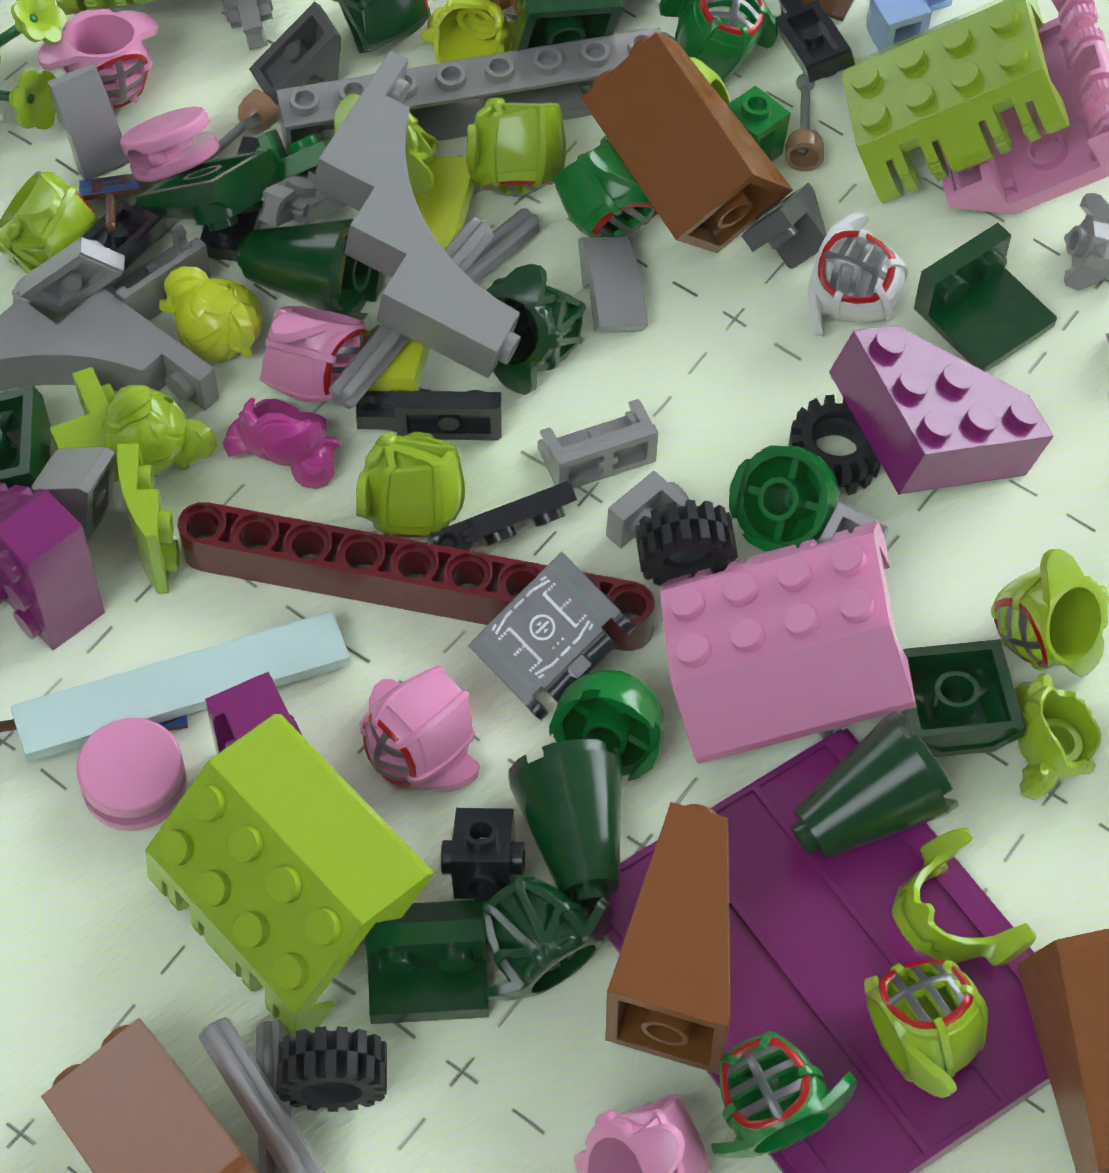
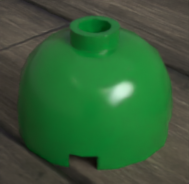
(783, 497)
(616, 711)

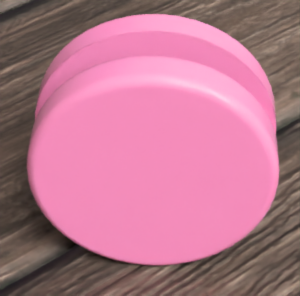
(169, 144)
(131, 774)

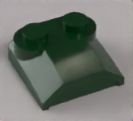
(563, 21)
(213, 190)
(23, 436)
(962, 698)

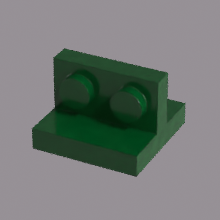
(428, 964)

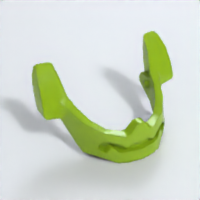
(917, 918)

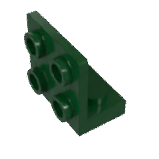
(980, 303)

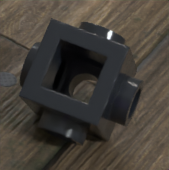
(479, 864)

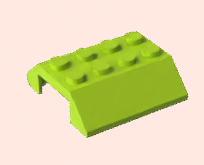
(945, 88)
(282, 868)

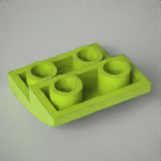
(149, 524)

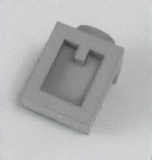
(638, 502)

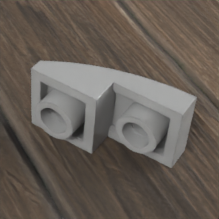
(88, 121)
(614, 284)

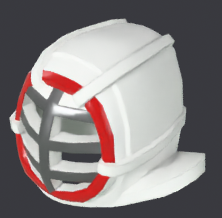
(860, 279)

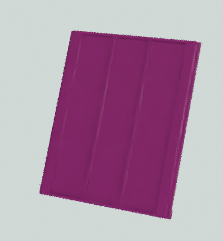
(799, 963)

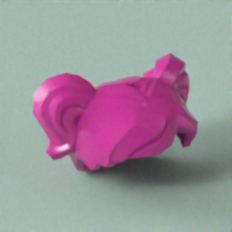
(284, 437)

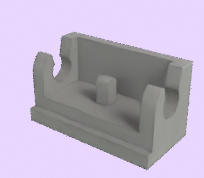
(145, 285)
(600, 449)

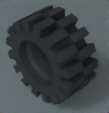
(839, 421)
(685, 541)
(331, 1069)

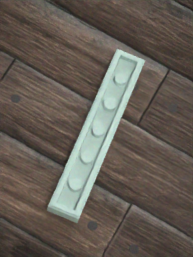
(178, 684)

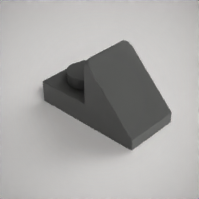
(303, 50)
(790, 227)

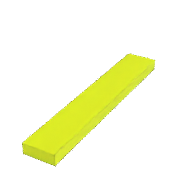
(445, 214)

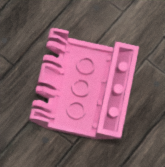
(1059, 161)
(785, 645)

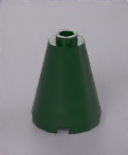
(310, 266)
(874, 793)
(574, 815)

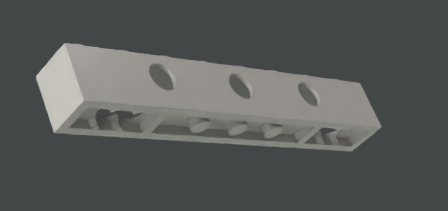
(452, 92)

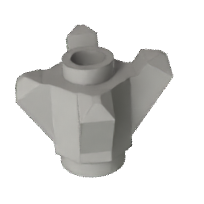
(1089, 244)

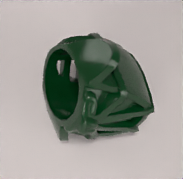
(383, 22)
(547, 323)
(533, 930)

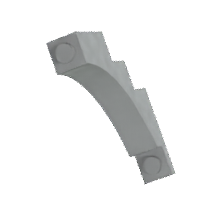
(427, 291)
(103, 336)

